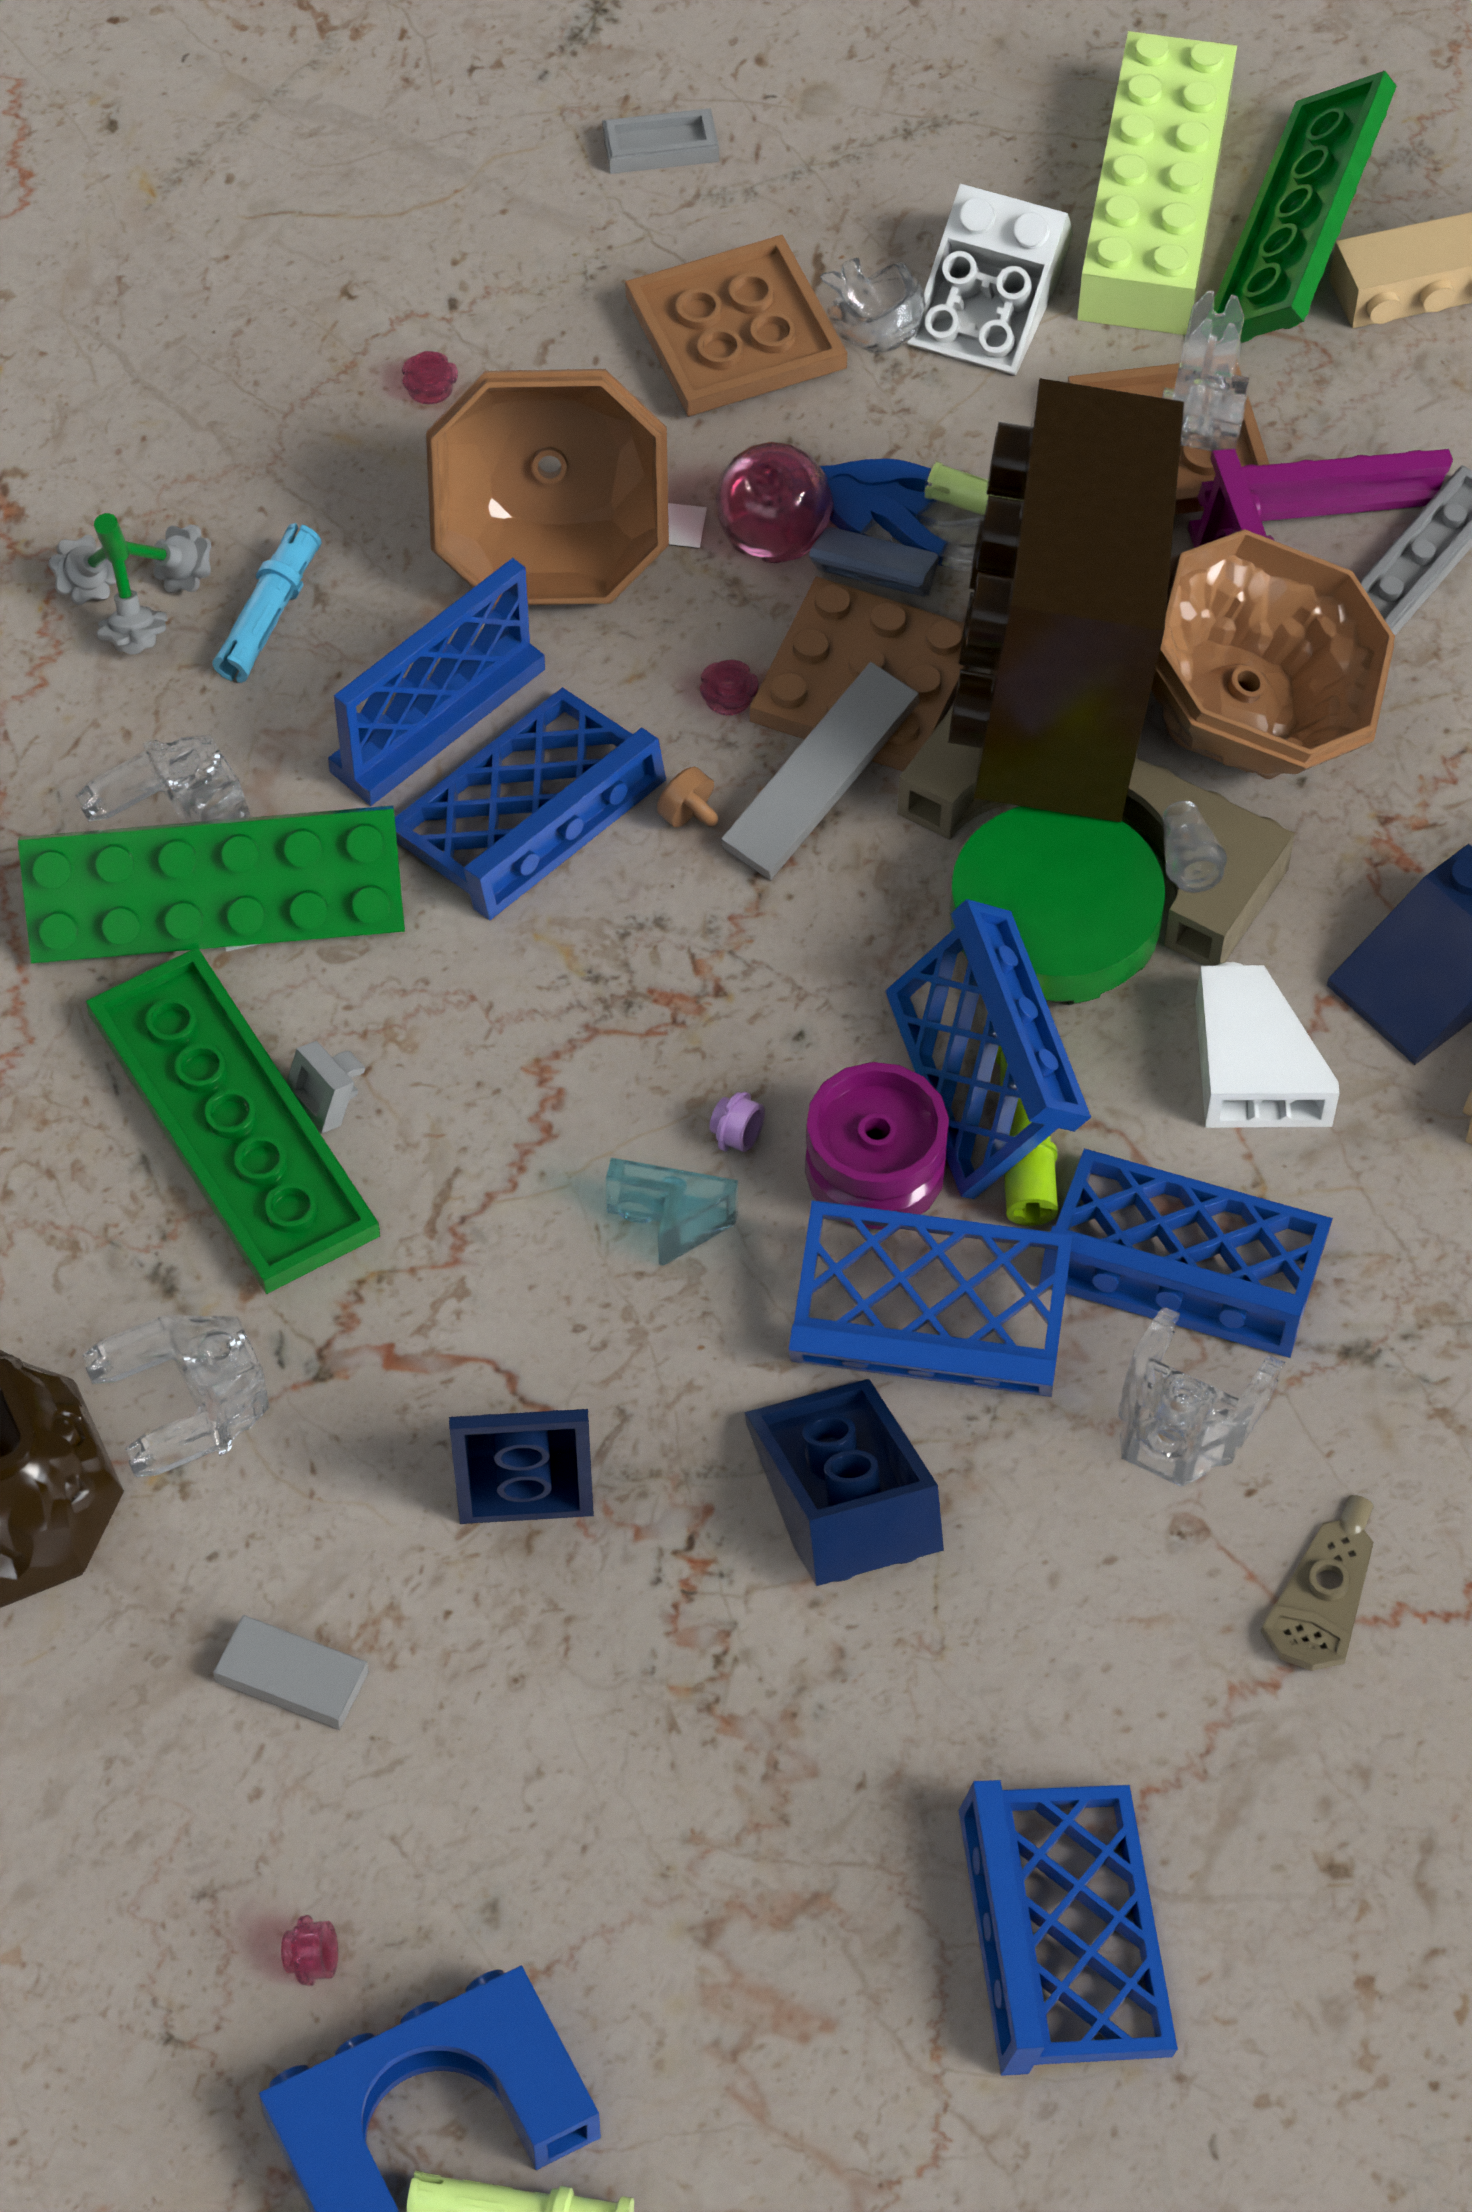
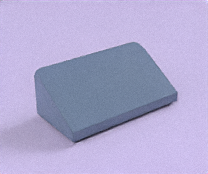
(875, 561)

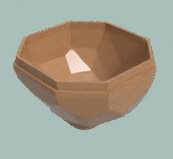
(574, 528)

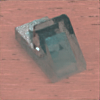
(685, 1202)

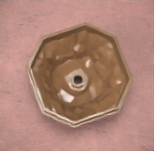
(1269, 656)

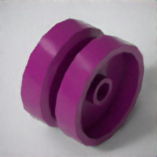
(877, 1140)

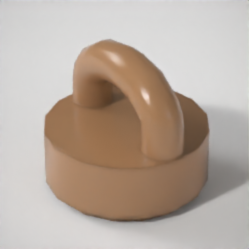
(687, 798)

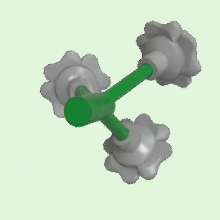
(89, 570)

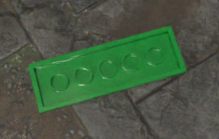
(1303, 204)
(211, 884)
(233, 1120)

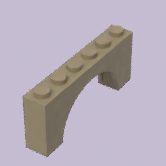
(1201, 925)

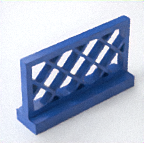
(433, 712)
(558, 821)
(1015, 1020)
(1208, 1301)
(924, 1354)
(1007, 1938)

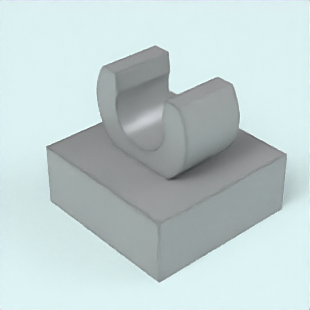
(324, 1083)

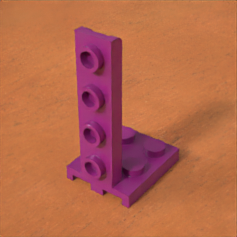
(1309, 488)

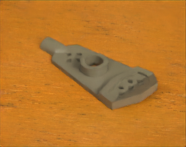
(1319, 1609)

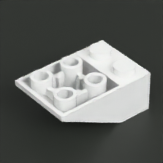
(992, 279)

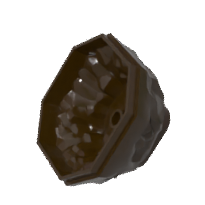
(52, 1481)

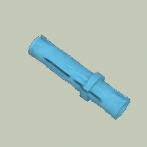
(277, 585)

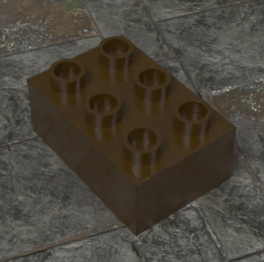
(1069, 598)

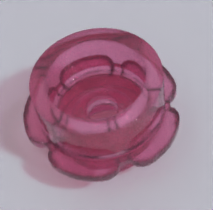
(429, 377)
(728, 698)
(310, 1950)

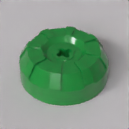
(1078, 891)

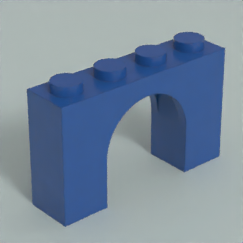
(487, 2033)

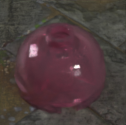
(774, 501)

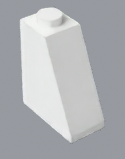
(1257, 1054)

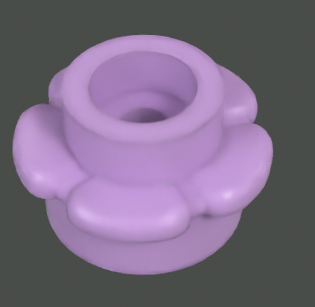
(737, 1122)

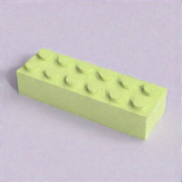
(1157, 183)

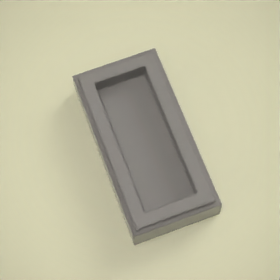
(660, 141)
(291, 1672)

